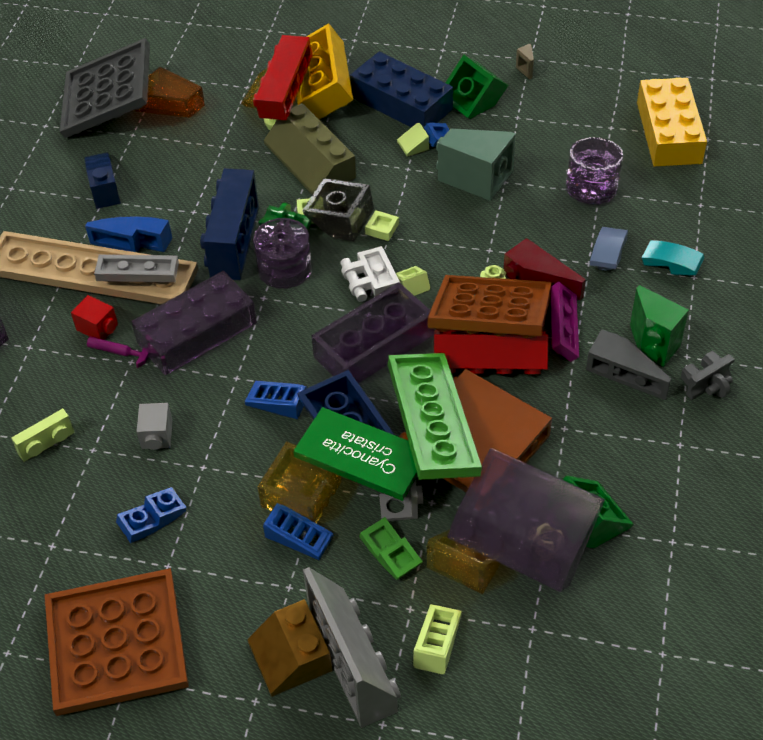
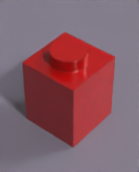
(94, 318)

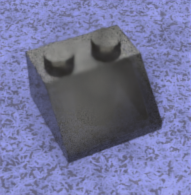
(340, 208)

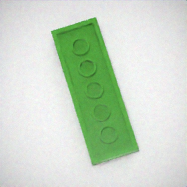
(433, 417)

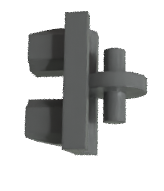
(712, 379)

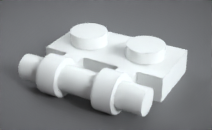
(376, 268)

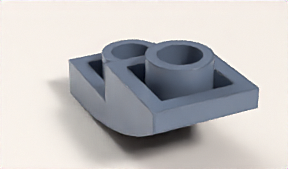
(608, 248)

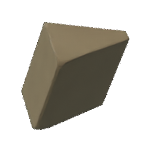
(525, 60)

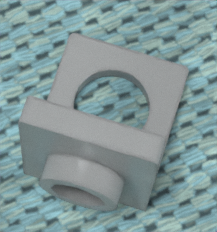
(410, 509)

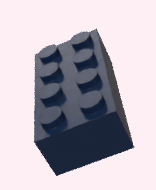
(401, 91)
(230, 223)

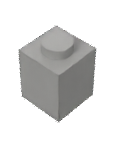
(154, 426)

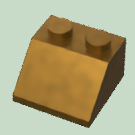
(290, 648)

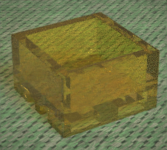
(297, 485)

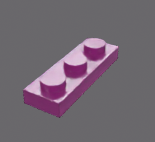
(564, 322)

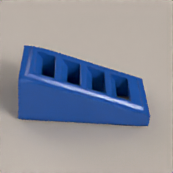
(282, 407)
(292, 518)

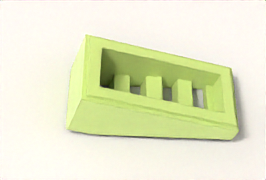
(433, 657)

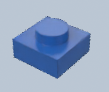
(435, 131)

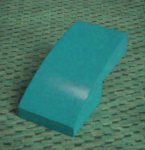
(679, 258)

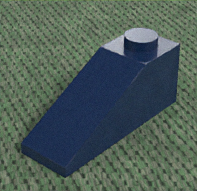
(102, 180)

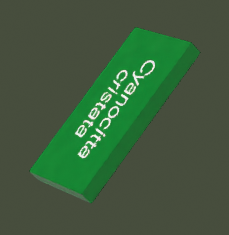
(359, 453)

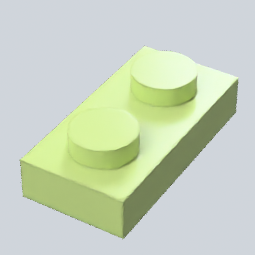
(43, 435)

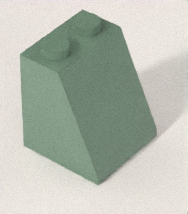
(476, 160)

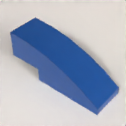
(130, 233)

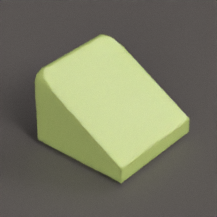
(414, 140)
(414, 280)

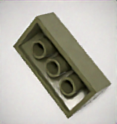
(310, 149)

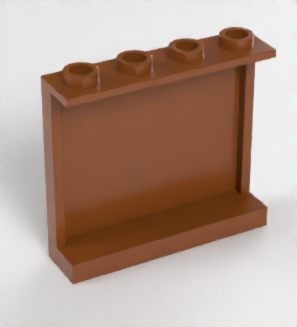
(498, 422)

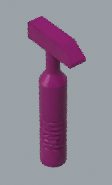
(117, 348)

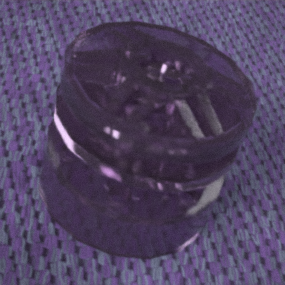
(594, 170)
(282, 253)

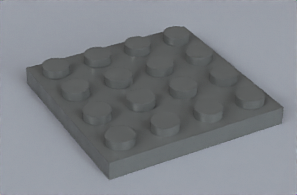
(105, 88)

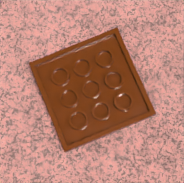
(490, 306)
(114, 642)

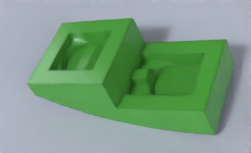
(389, 549)

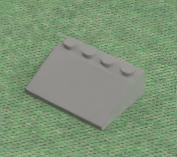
(351, 652)

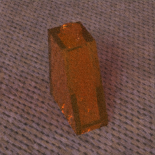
(172, 95)

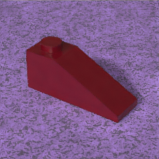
(532, 263)

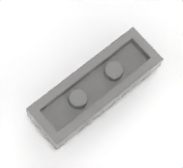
(136, 268)

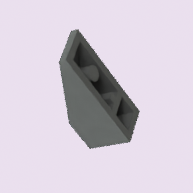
(626, 364)

